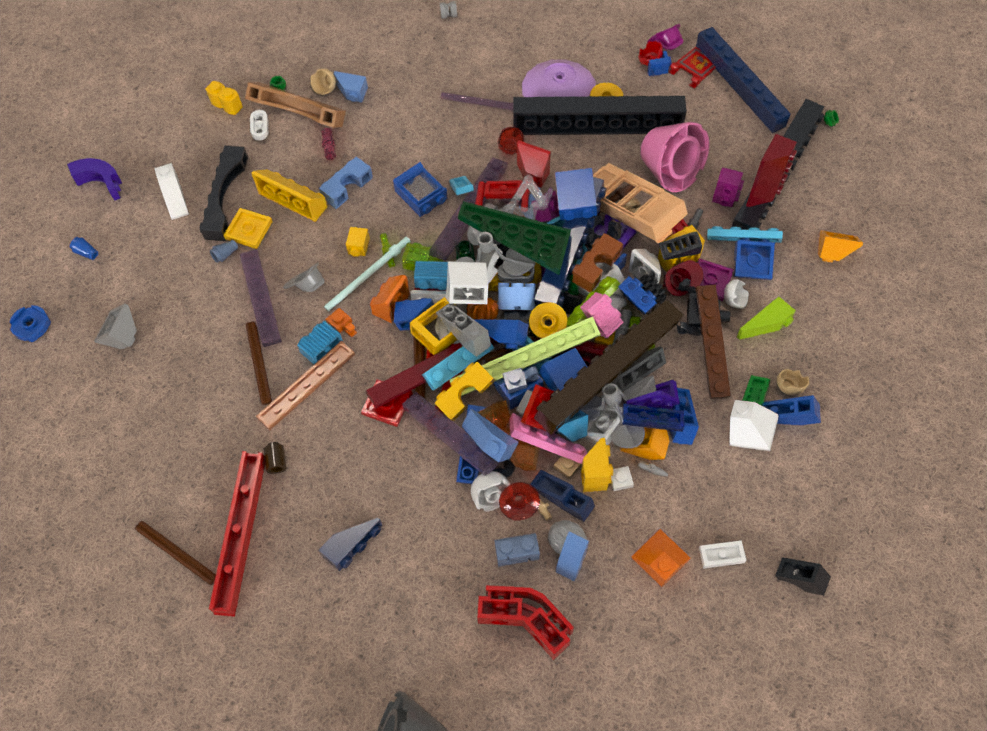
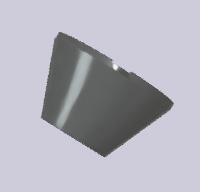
(408, 715)

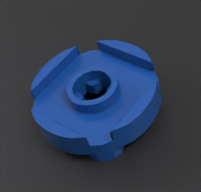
(33, 331)

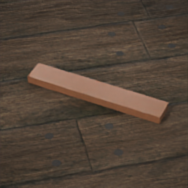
(305, 385)

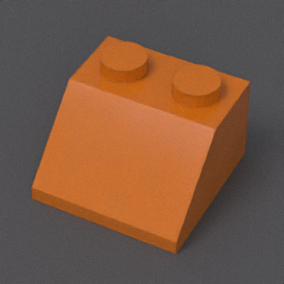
(394, 290)

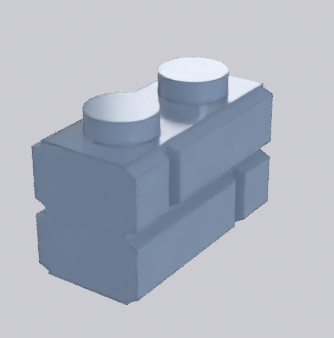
(517, 549)

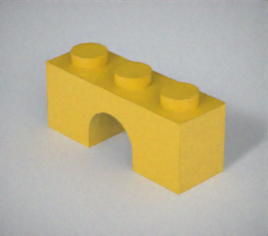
(450, 400)

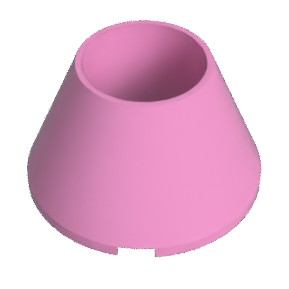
(676, 154)

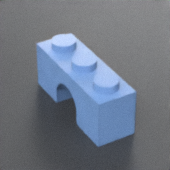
(353, 172)

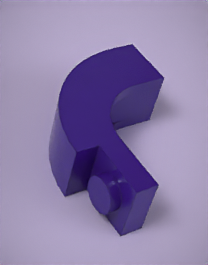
(96, 170)

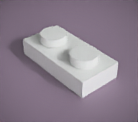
(722, 554)

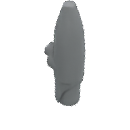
(652, 468)

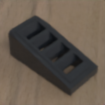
(687, 239)

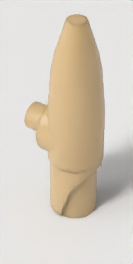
(543, 510)

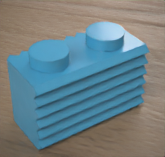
(430, 275)
(319, 342)

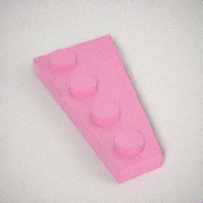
(545, 440)

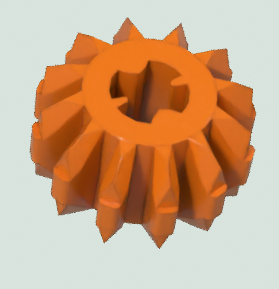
(483, 311)

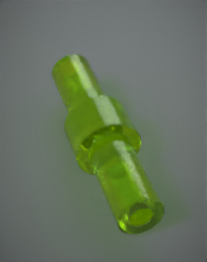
(385, 243)

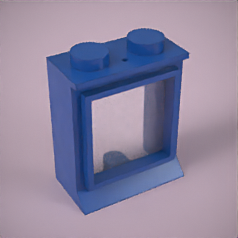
(420, 189)

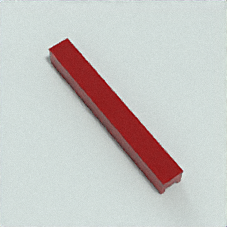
(237, 535)

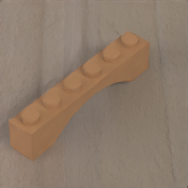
(301, 105)

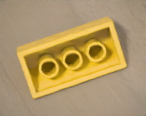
(289, 194)

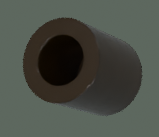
(275, 458)

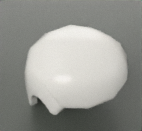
(735, 295)

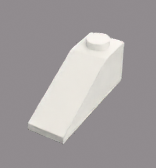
(171, 191)

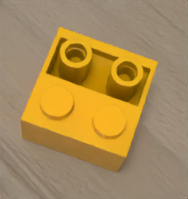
(595, 468)

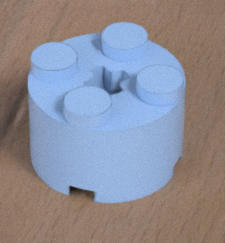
(517, 296)

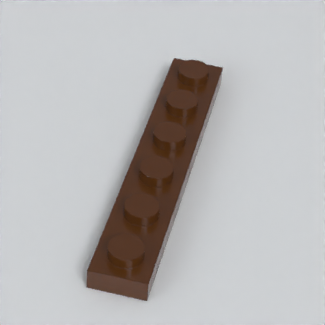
(713, 342)

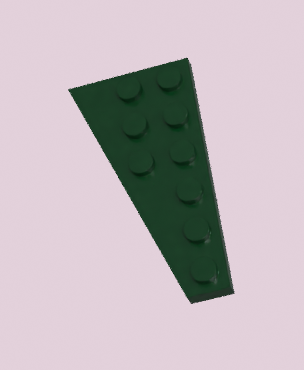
(529, 237)

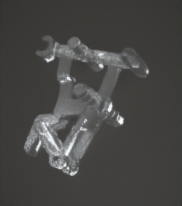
(540, 204)

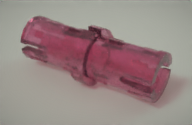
(328, 143)

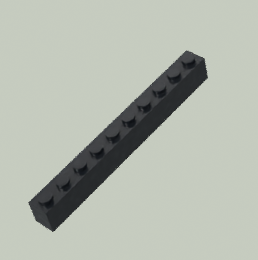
(799, 131)

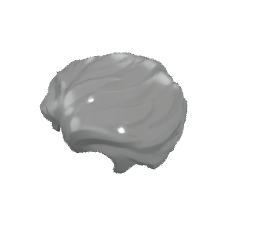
(559, 532)

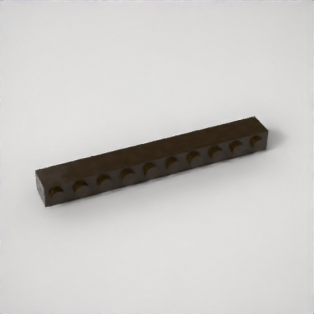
(608, 367)

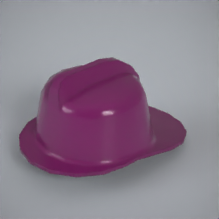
(669, 38)

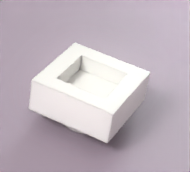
(621, 479)

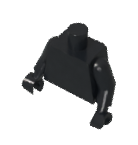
(692, 323)

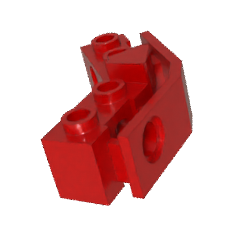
(516, 613)

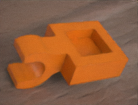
(341, 321)

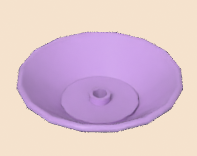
(558, 79)

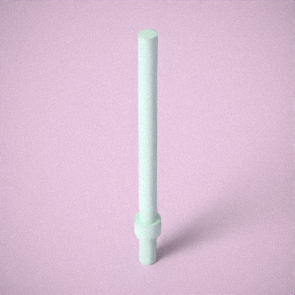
(393, 251)

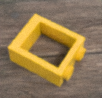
(418, 329)

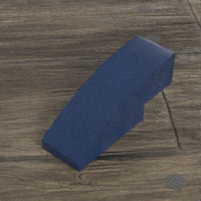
(563, 495)

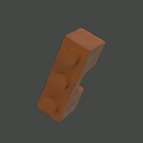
(605, 251)

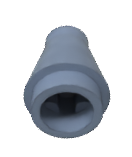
(222, 251)

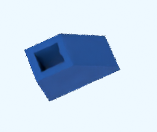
(408, 310)

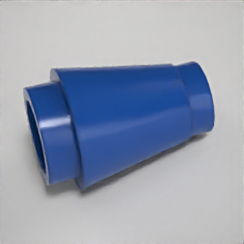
(83, 248)

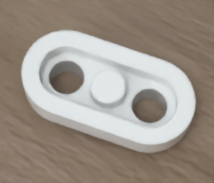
(259, 128)

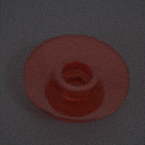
(522, 508)

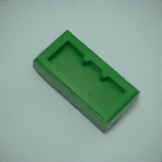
(756, 389)

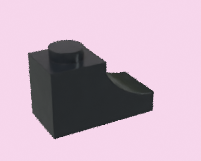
(804, 574)

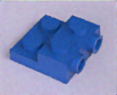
(754, 259)
(637, 296)

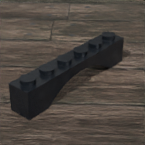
(232, 163)

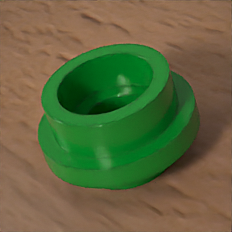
(278, 82)
(831, 118)

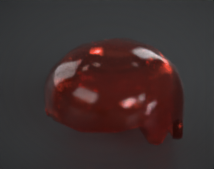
(508, 140)

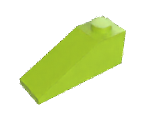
(768, 320)

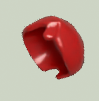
(652, 51)

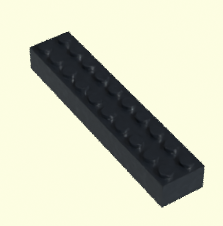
(596, 114)

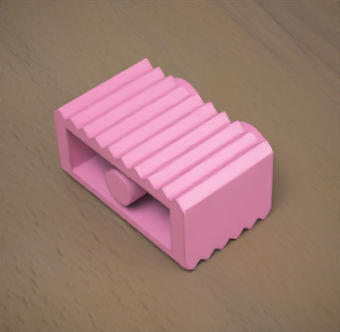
(604, 315)

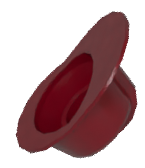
(685, 270)

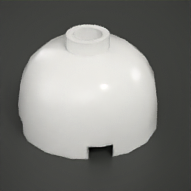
(487, 490)

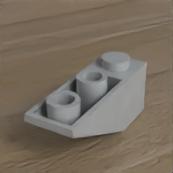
(465, 329)

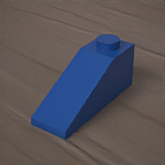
(507, 332)
(796, 410)
(690, 420)

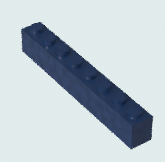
(743, 80)
(554, 285)

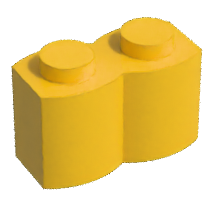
(224, 97)

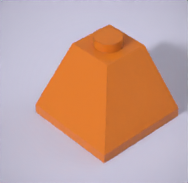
(661, 557)

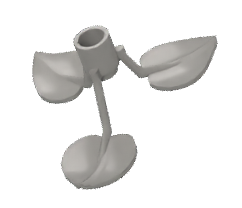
(514, 263)
(624, 435)

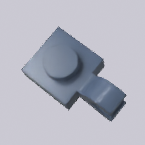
(517, 379)

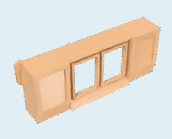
(652, 219)

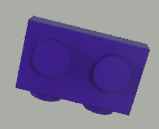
(664, 396)

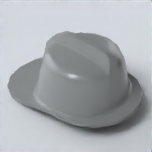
(307, 280)

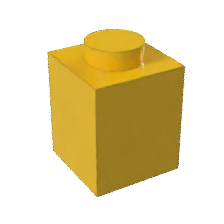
(357, 241)

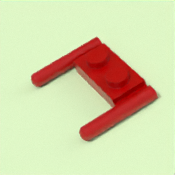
(500, 190)

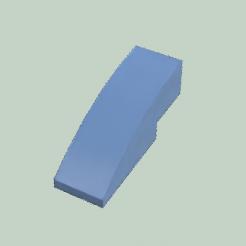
(572, 556)

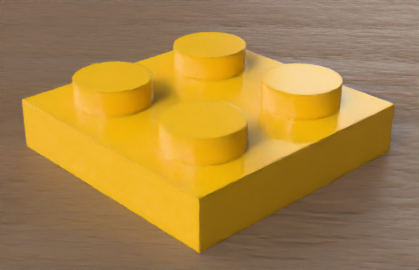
(248, 228)

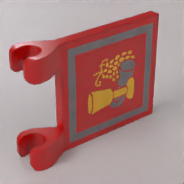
(695, 64)

